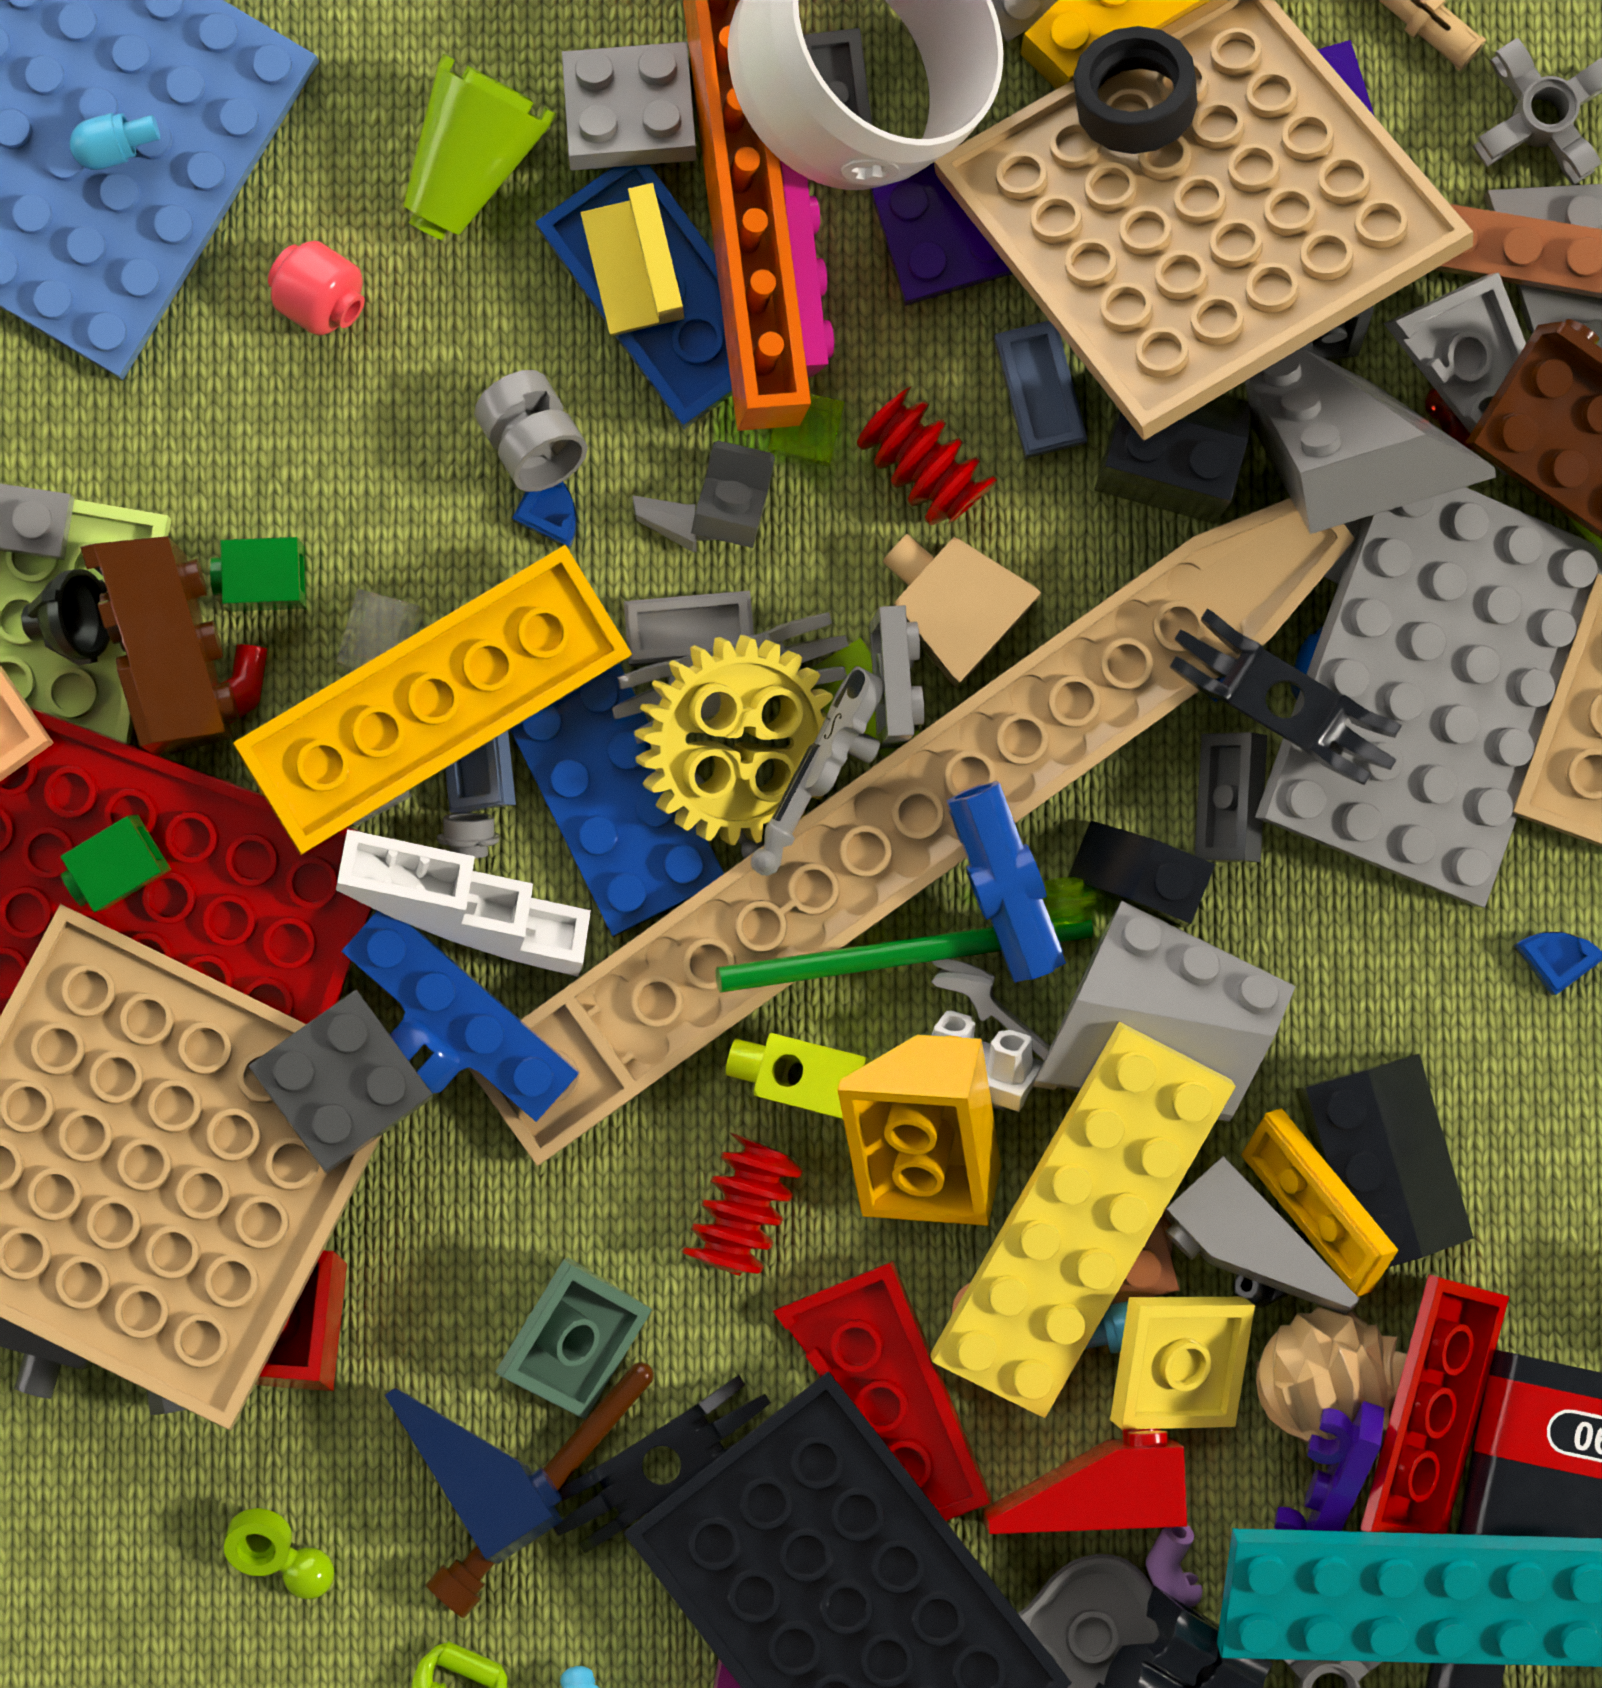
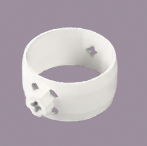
(820, 135)

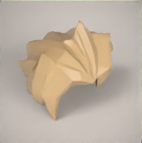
(1323, 1364)

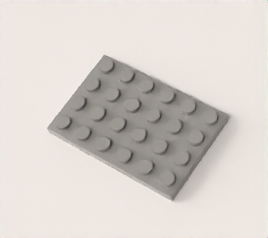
(1458, 634)

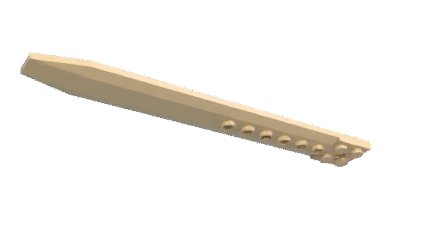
(892, 824)

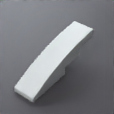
(472, 908)

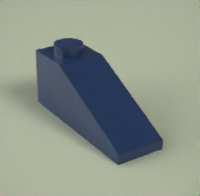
(489, 1489)

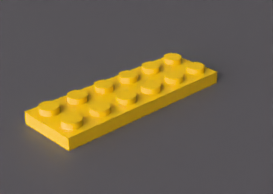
(432, 699)

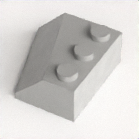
(1350, 444)
(1173, 993)

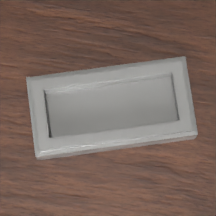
(669, 626)

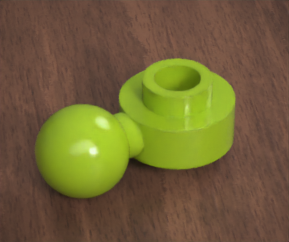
(305, 1571)

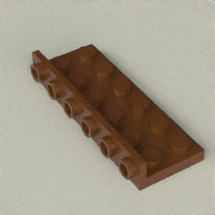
(1549, 421)

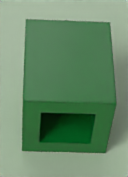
(260, 574)
(113, 864)

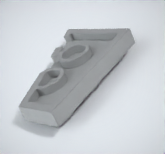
(1463, 344)

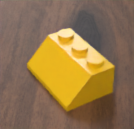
(923, 1132)

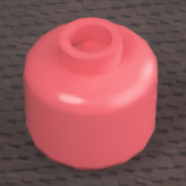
(316, 287)

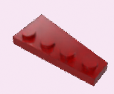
(882, 1361)

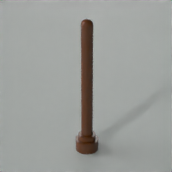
(462, 1581)

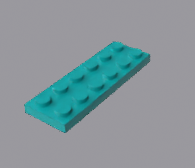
(1412, 1598)

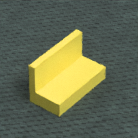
(633, 263)

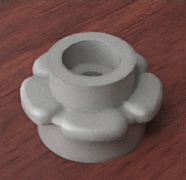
(469, 833)

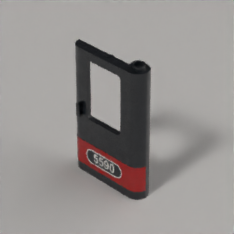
(1530, 1469)

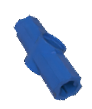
(1006, 881)

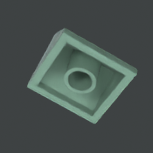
(574, 1339)

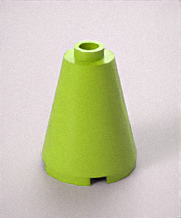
(467, 147)

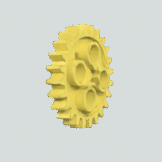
(745, 684)

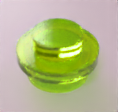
(1068, 900)

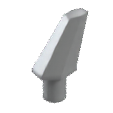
(668, 519)

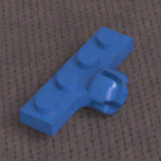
(457, 1018)

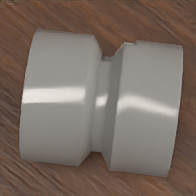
(530, 430)

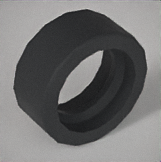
(1131, 50)

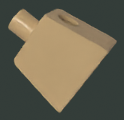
(959, 602)

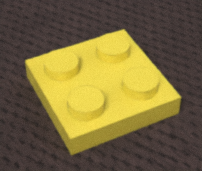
(1182, 1362)

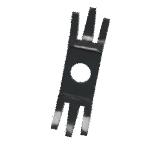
(1313, 727)
(623, 1475)

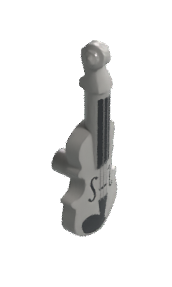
(822, 761)

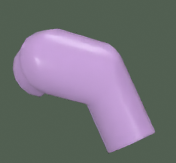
(1165, 1567)

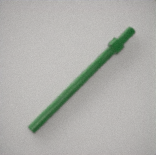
(874, 957)

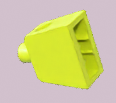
(770, 1066)

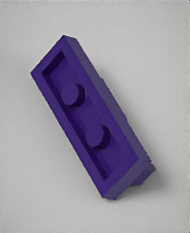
(1349, 1462)

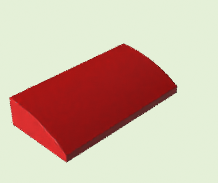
(1435, 1408)

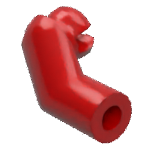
(247, 677)

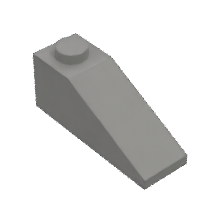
(1246, 1236)

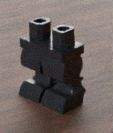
(1182, 1654)

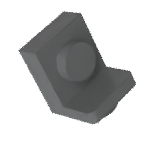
(733, 494)

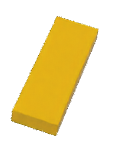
(1319, 1202)

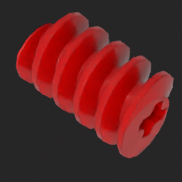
(923, 460)
(744, 1208)

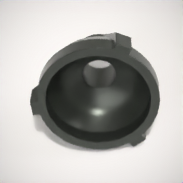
(69, 617)

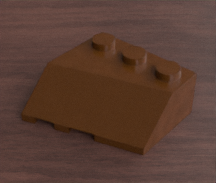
(167, 645)

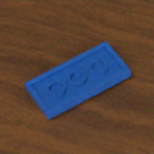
(679, 358)
(594, 788)

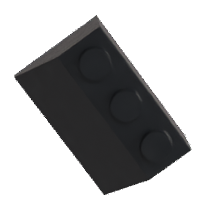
(1390, 1153)

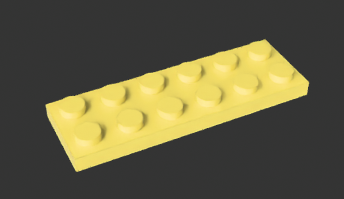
(1082, 1220)

